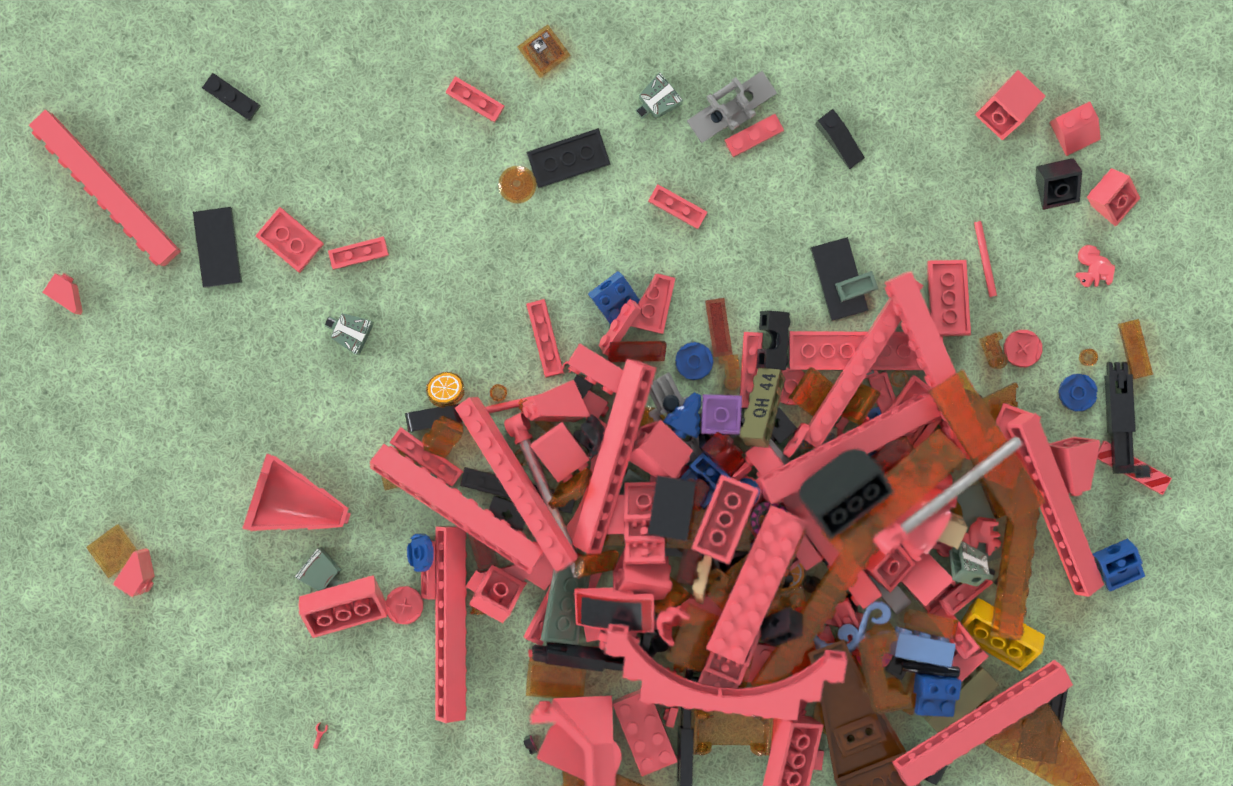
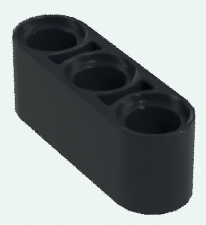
(425, 418)

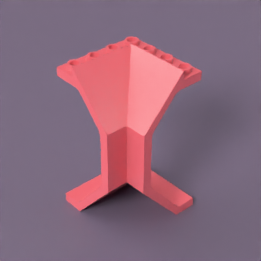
(591, 726)

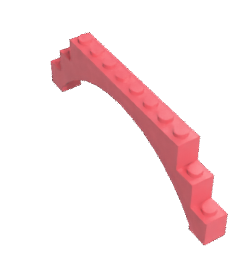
(543, 571)
(768, 701)

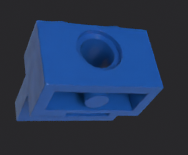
(612, 295)
(707, 471)
(1119, 564)
(936, 694)

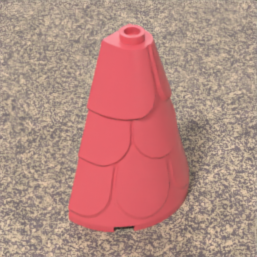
(291, 501)
(928, 532)

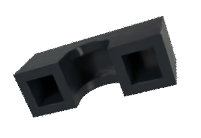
(777, 325)

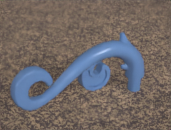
(847, 629)

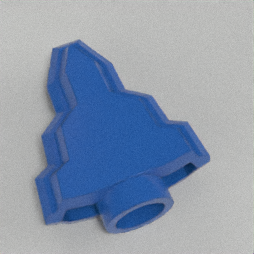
(686, 418)

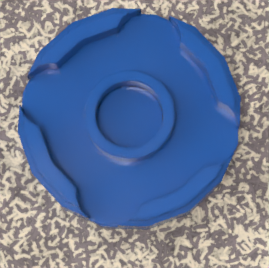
(688, 362)
(1078, 392)
(420, 552)

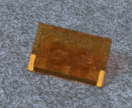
(692, 638)
(554, 681)

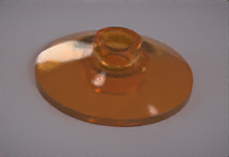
(521, 193)

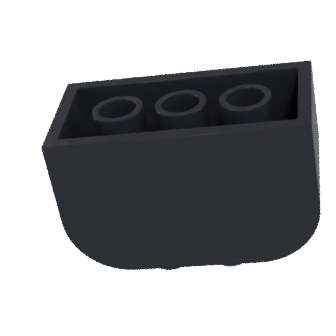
(844, 491)

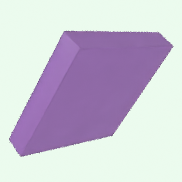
(721, 414)

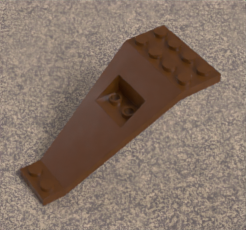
(848, 713)

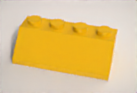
(1013, 652)

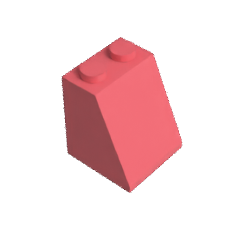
(1010, 105)
(557, 405)
(659, 450)
(560, 453)
(1076, 462)
(642, 578)
(928, 582)

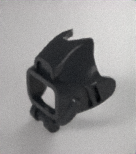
(591, 435)

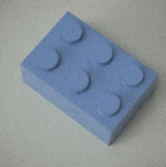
(922, 647)

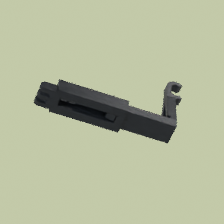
(1121, 420)
(584, 656)
(685, 750)

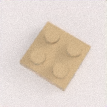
(700, 585)

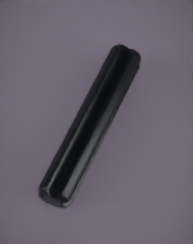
(928, 668)

